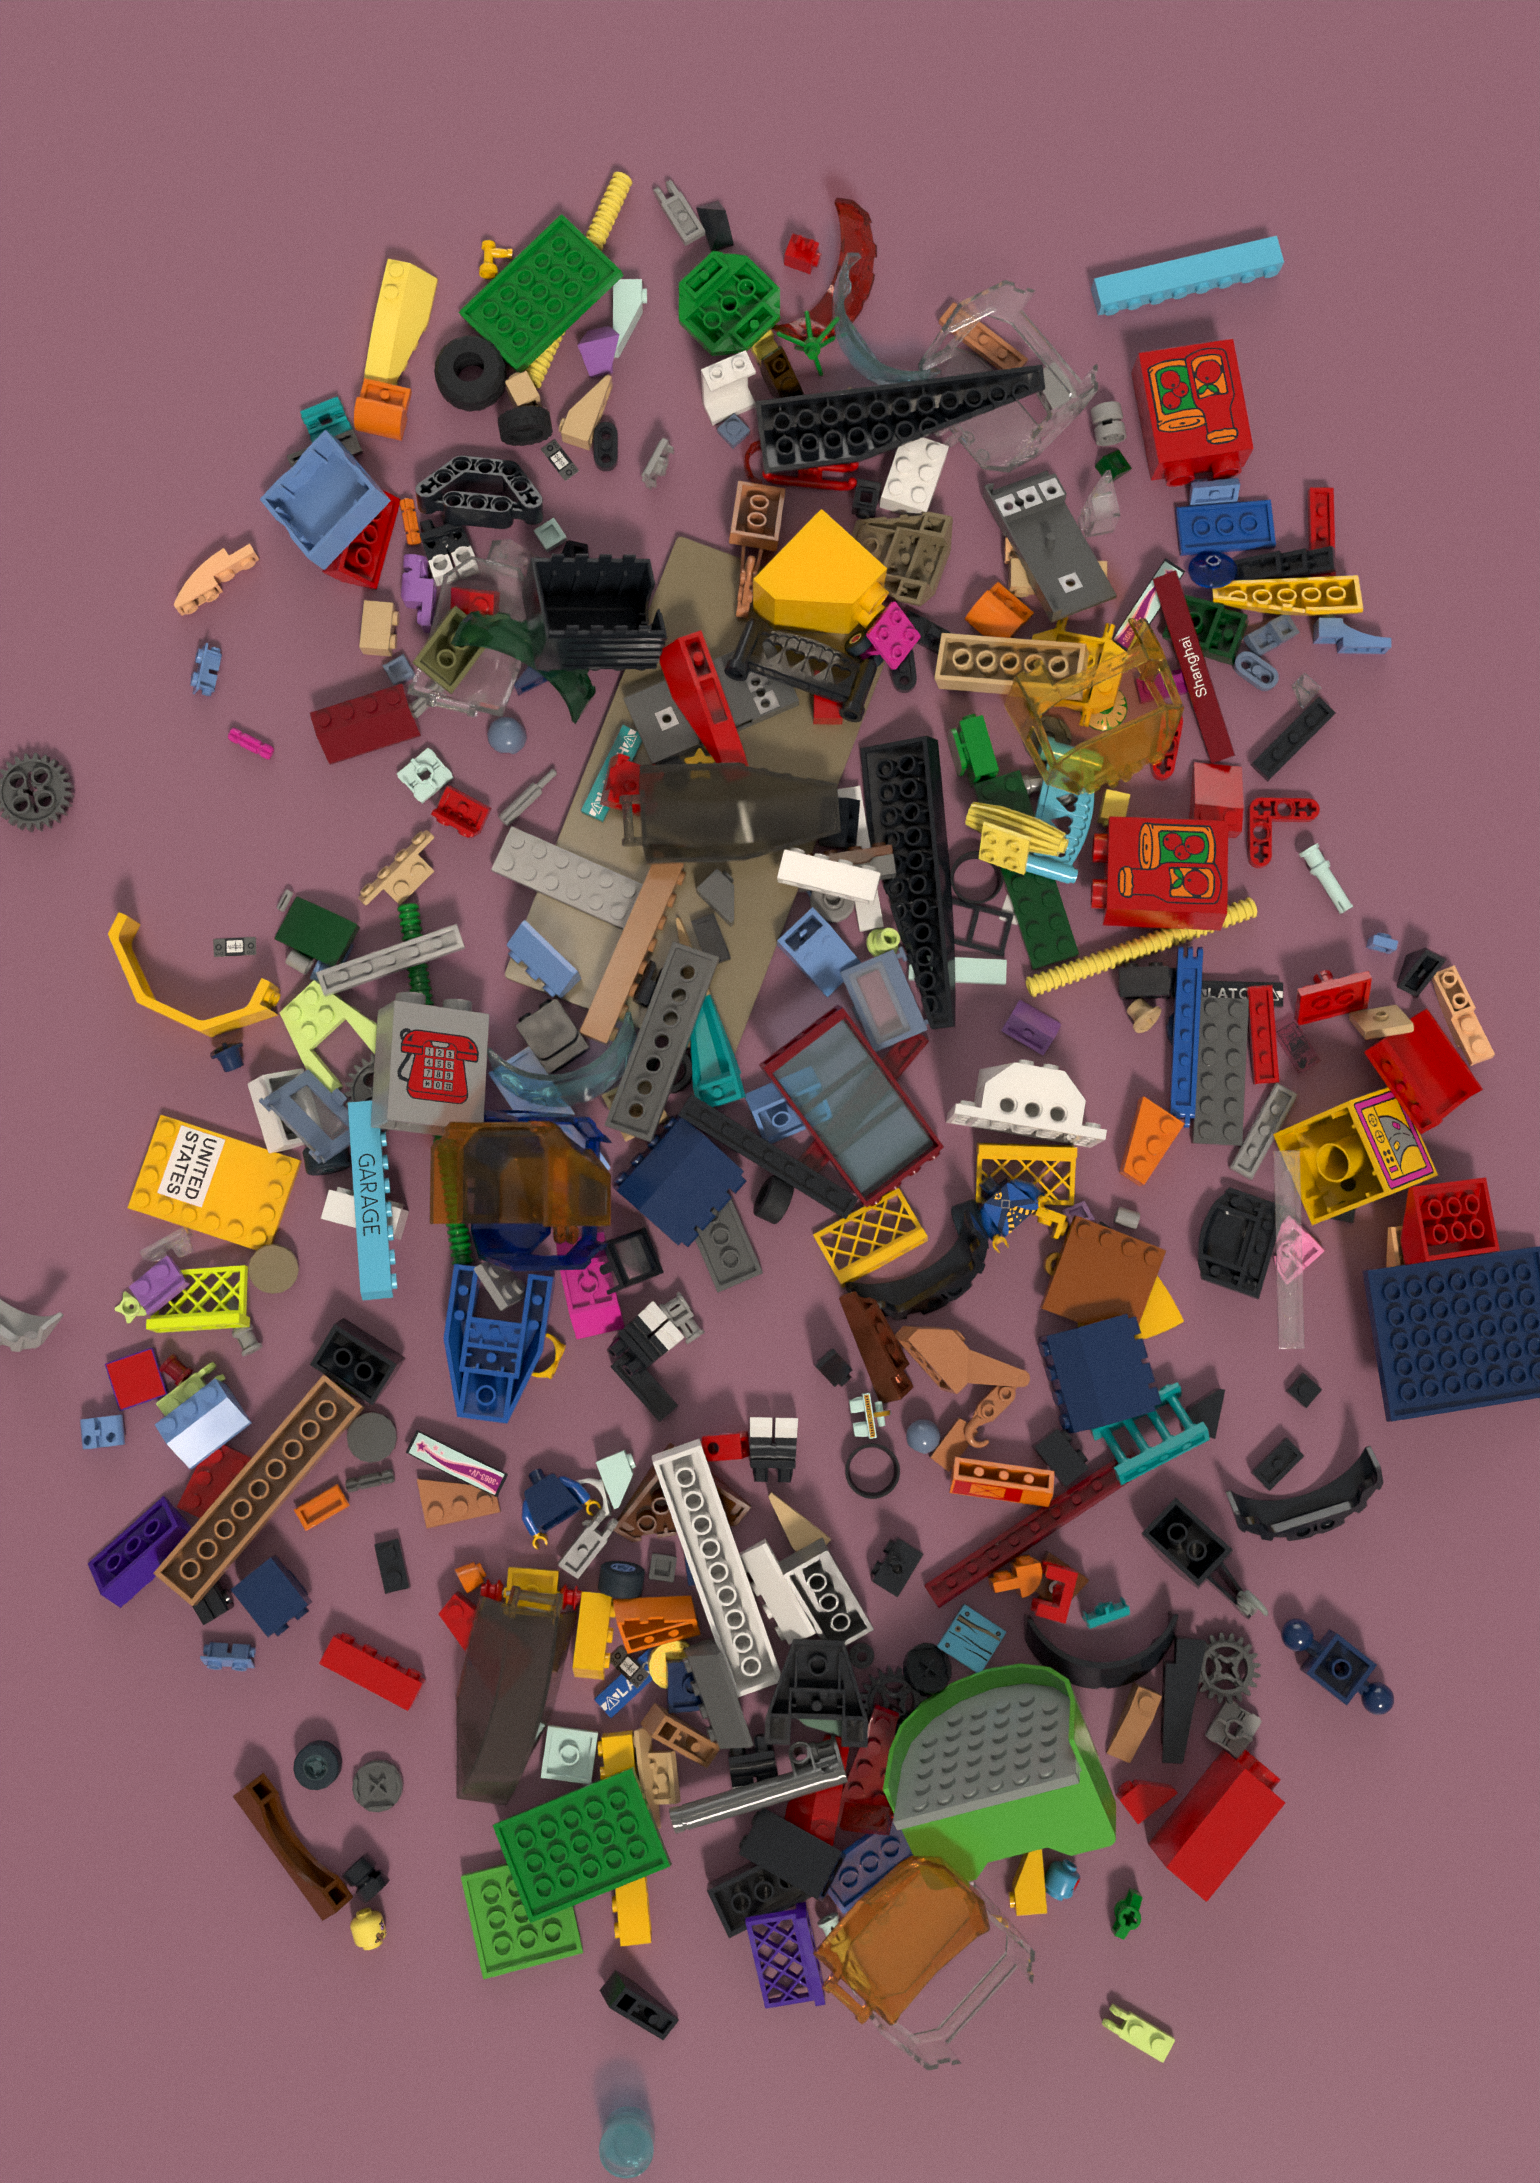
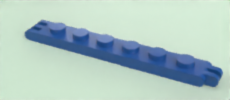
(1186, 1034)

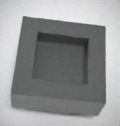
(662, 1567)

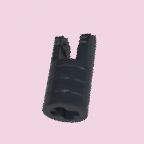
(646, 986)

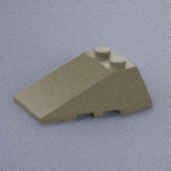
(911, 550)

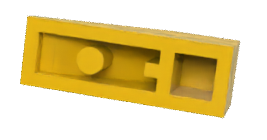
(1028, 1886)

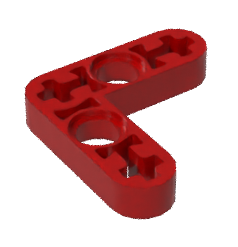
(1265, 821)

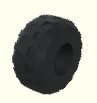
(464, 353)

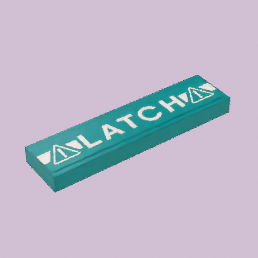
(626, 743)

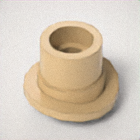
(1143, 1015)

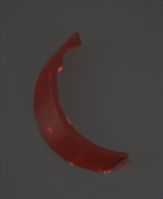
(855, 238)

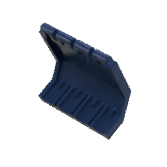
(680, 1180)
(1099, 1373)

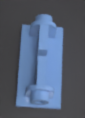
(202, 678)
(238, 1659)

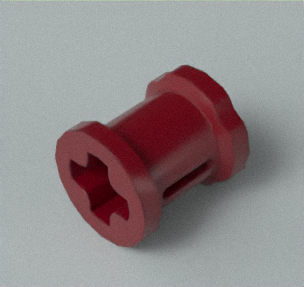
(175, 1369)

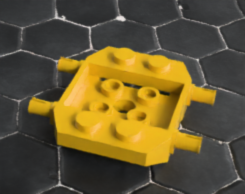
(1103, 694)

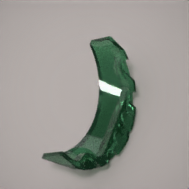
(513, 639)

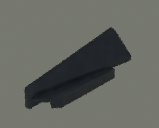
(1179, 1695)

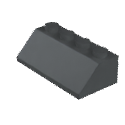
(717, 1695)

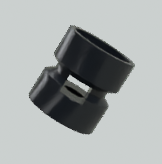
(365, 1878)

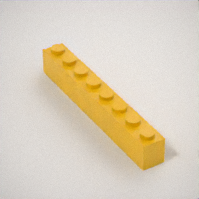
(631, 1899)

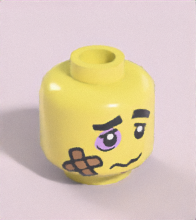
(368, 1929)

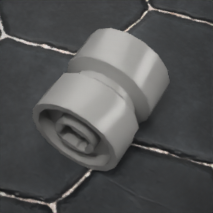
(1108, 423)

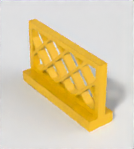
(1029, 1152)
(882, 1255)

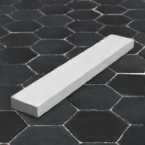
(868, 916)

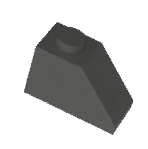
(719, 894)

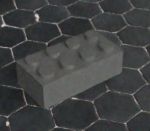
(825, 1593)

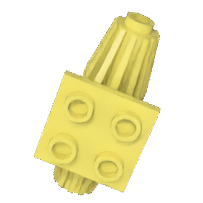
(1011, 836)

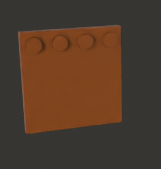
(1101, 1274)

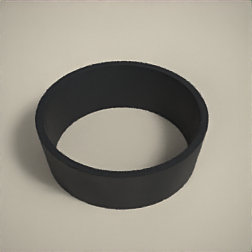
(975, 855)
(889, 1488)

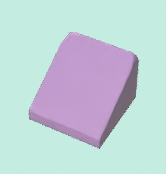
(1079, 1209)

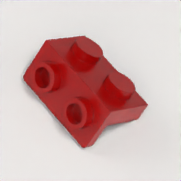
(461, 812)

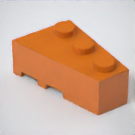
(1148, 1141)
(655, 1621)

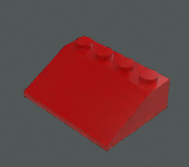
(1448, 1221)

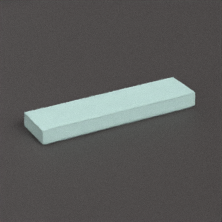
(975, 971)

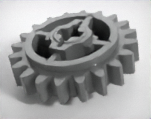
(1241, 1685)

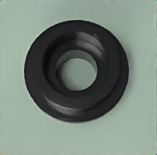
(861, 1647)

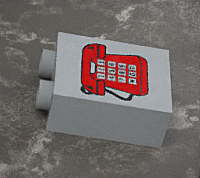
(429, 1065)

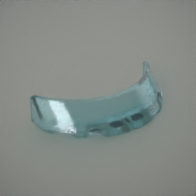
(854, 345)
(574, 1086)

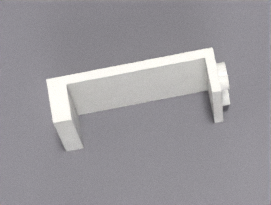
(726, 387)

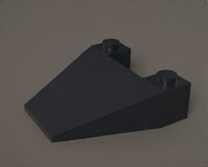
(817, 1686)

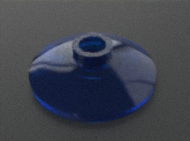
(1212, 570)

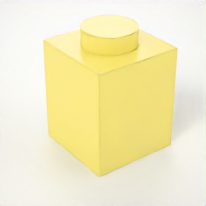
(1113, 804)

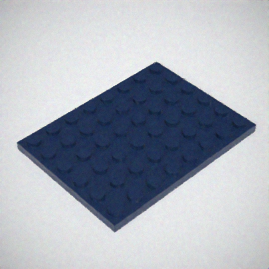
(1456, 1332)

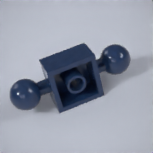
(1354, 1665)

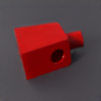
(731, 1446)

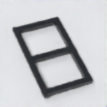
(977, 908)

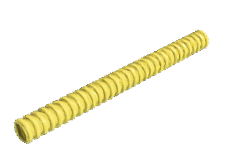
(597, 234)
(1130, 951)

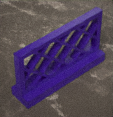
(806, 1947)

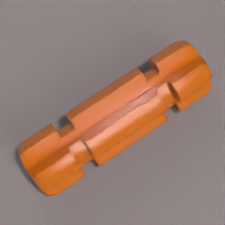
(410, 521)

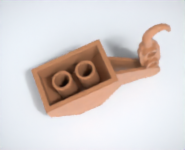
(755, 525)
(953, 1365)

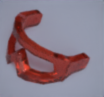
(754, 447)

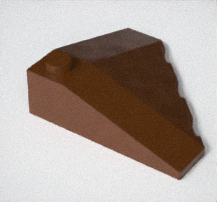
(649, 1513)

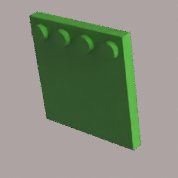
(502, 1928)

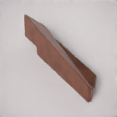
(877, 1347)

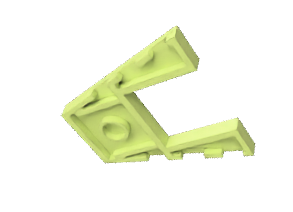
(313, 1018)

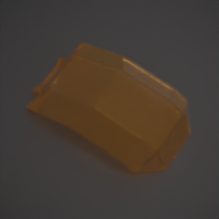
(901, 1936)

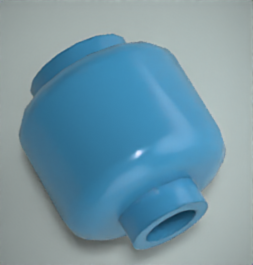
(1061, 1879)

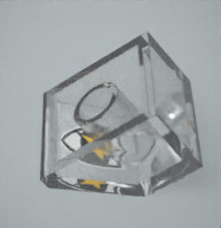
(1101, 509)

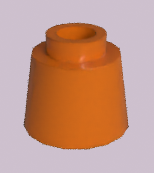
(471, 1576)

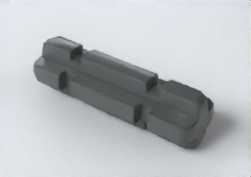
(370, 1480)

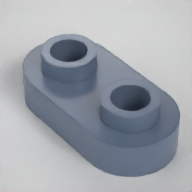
(1256, 670)

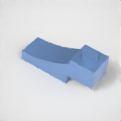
(1348, 640)

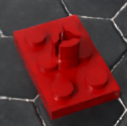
(1332, 996)

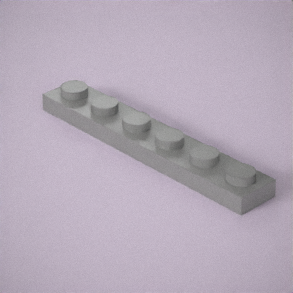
(390, 960)

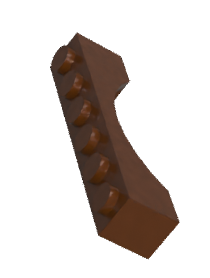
(318, 1884)

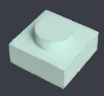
(550, 535)

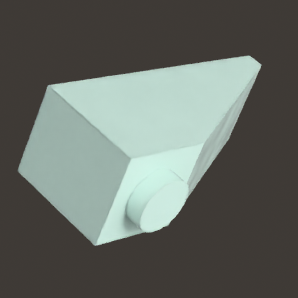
(627, 309)

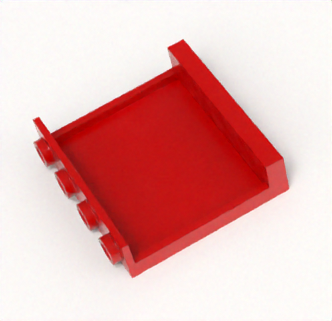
(1423, 1072)

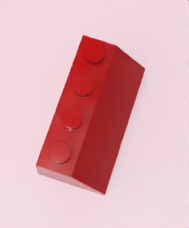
(365, 556)

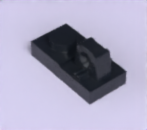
(929, 631)

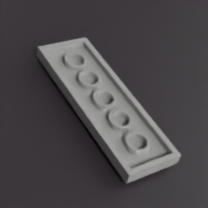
(567, 877)

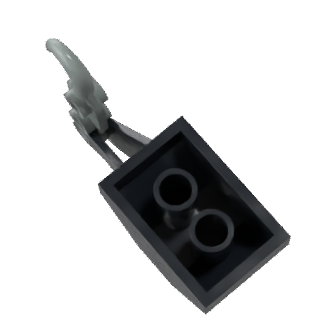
(1196, 1554)

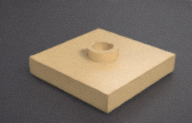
(1381, 1022)

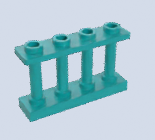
(1152, 1457)

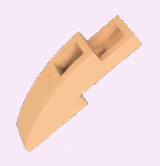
(204, 582)
(1460, 1016)

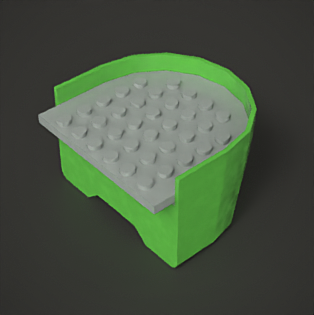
(999, 1771)

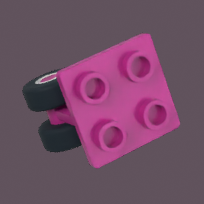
(886, 640)

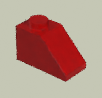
(475, 600)
(825, 710)
(1144, 1797)

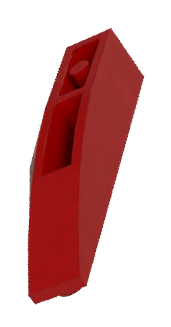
(701, 697)

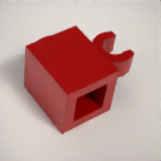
(802, 254)

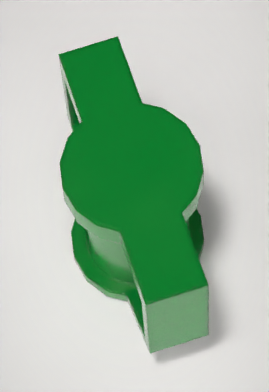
(1126, 1912)

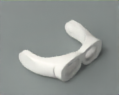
(599, 1484)

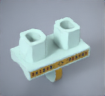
(867, 1427)

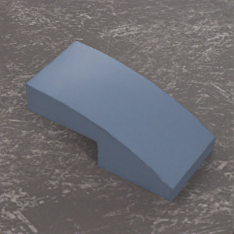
(1271, 635)

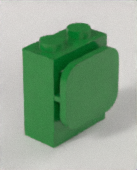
(972, 750)

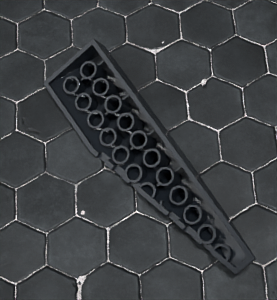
(876, 419)
(908, 811)

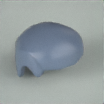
(506, 735)

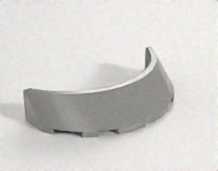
(24, 1330)

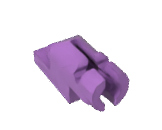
(419, 590)

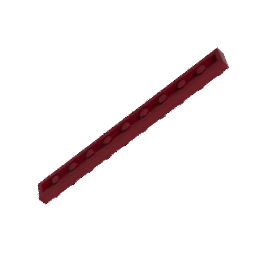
(1025, 1534)

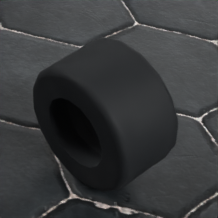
(773, 1200)

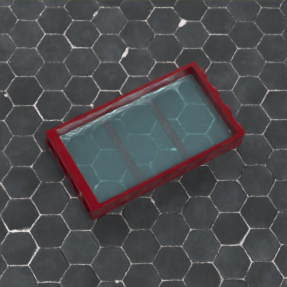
(852, 1106)

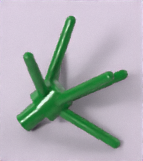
(812, 345)

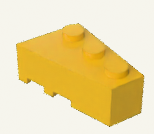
(593, 1636)

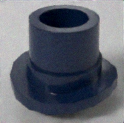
(228, 1056)

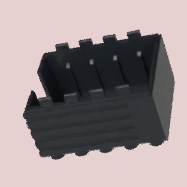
(592, 613)

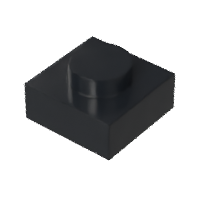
(1303, 1390)

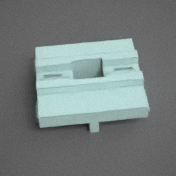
(425, 789)

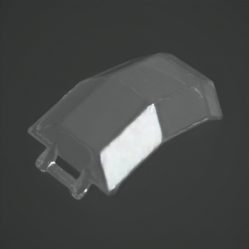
(494, 674)

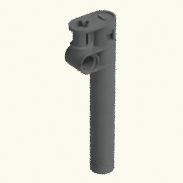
(816, 1772)

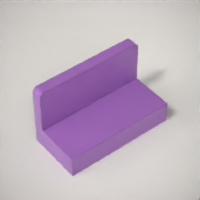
(1031, 1027)

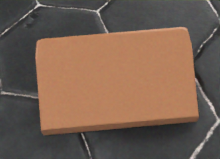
(951, 1445)

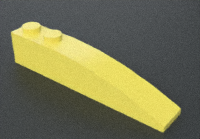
(399, 319)

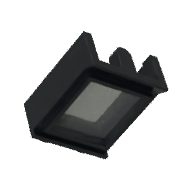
(631, 1260)

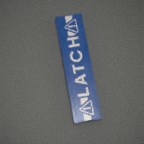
(621, 1690)

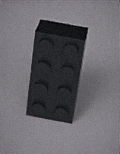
(750, 1893)

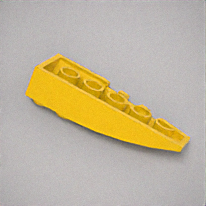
(1294, 595)

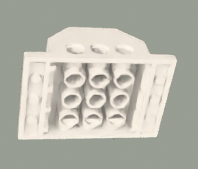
(1029, 1104)

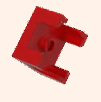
(621, 780)
(1061, 1595)

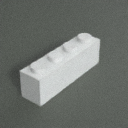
(829, 877)

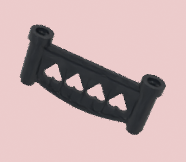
(850, 692)

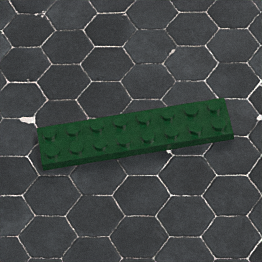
(1032, 896)

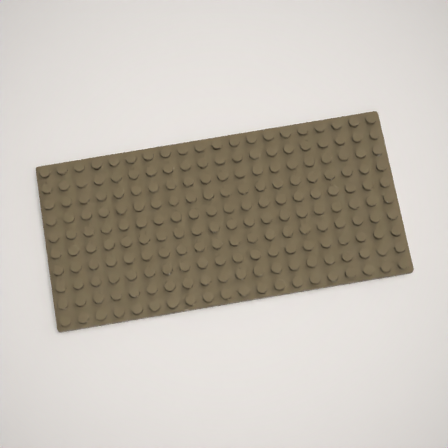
(697, 595)

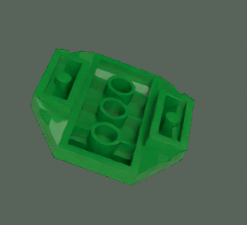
(724, 282)

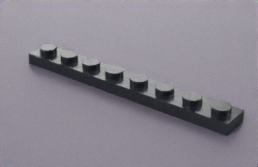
(768, 1156)

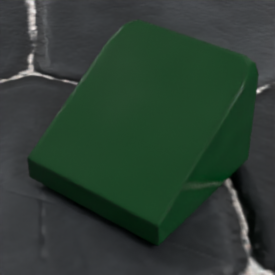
(1115, 463)

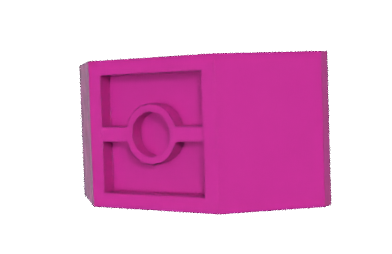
(586, 1296)

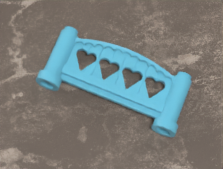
(1050, 809)

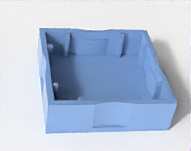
(325, 500)

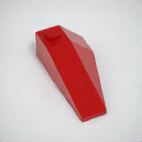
(819, 1811)

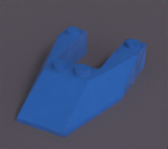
(492, 1357)

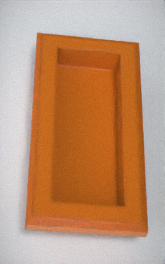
(321, 1507)

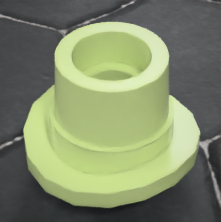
(882, 941)

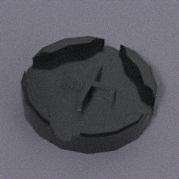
(927, 1668)

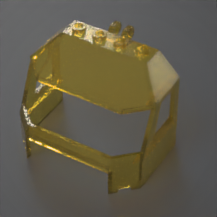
(1116, 752)

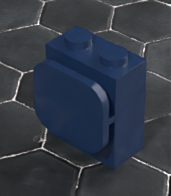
(272, 1596)

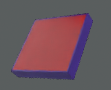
(136, 1379)

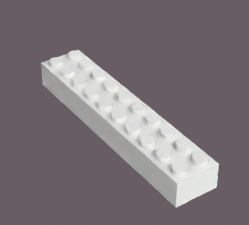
(716, 1567)

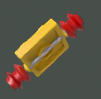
(532, 1580)

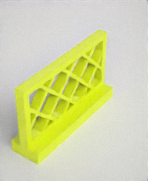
(206, 1320)

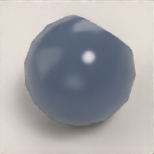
(923, 1436)

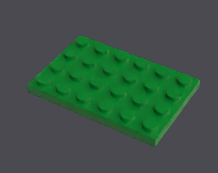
(541, 293)
(582, 1844)

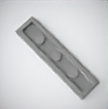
(1261, 1132)

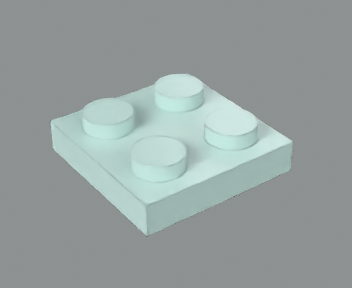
(569, 1754)

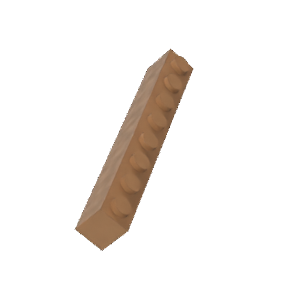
(631, 951)

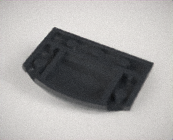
(1237, 1242)

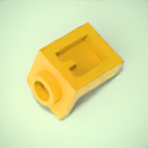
(1050, 1217)

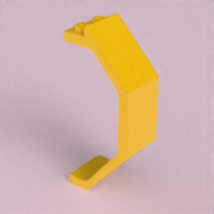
(259, 1008)

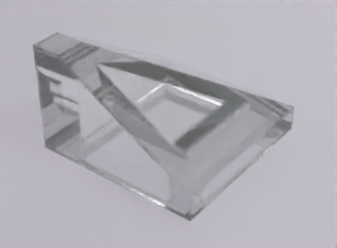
(1305, 689)

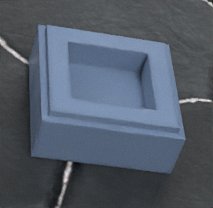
(399, 670)

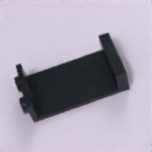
(791, 1854)

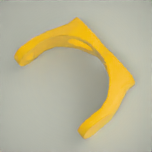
(559, 1349)

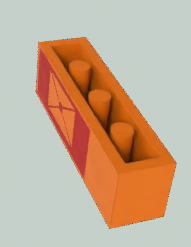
(1002, 1482)

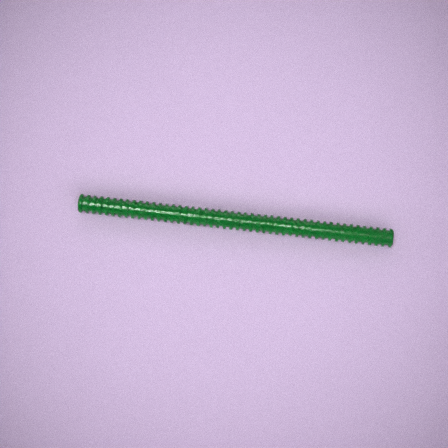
(420, 984)

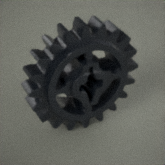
(898, 1693)

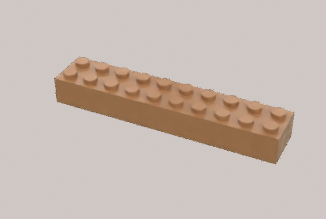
(258, 1490)

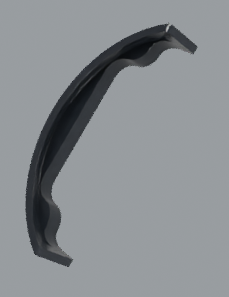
(936, 1284)
(1312, 1512)
(1099, 1674)

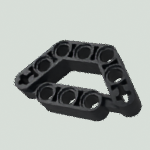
(446, 493)

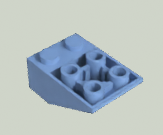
(817, 951)

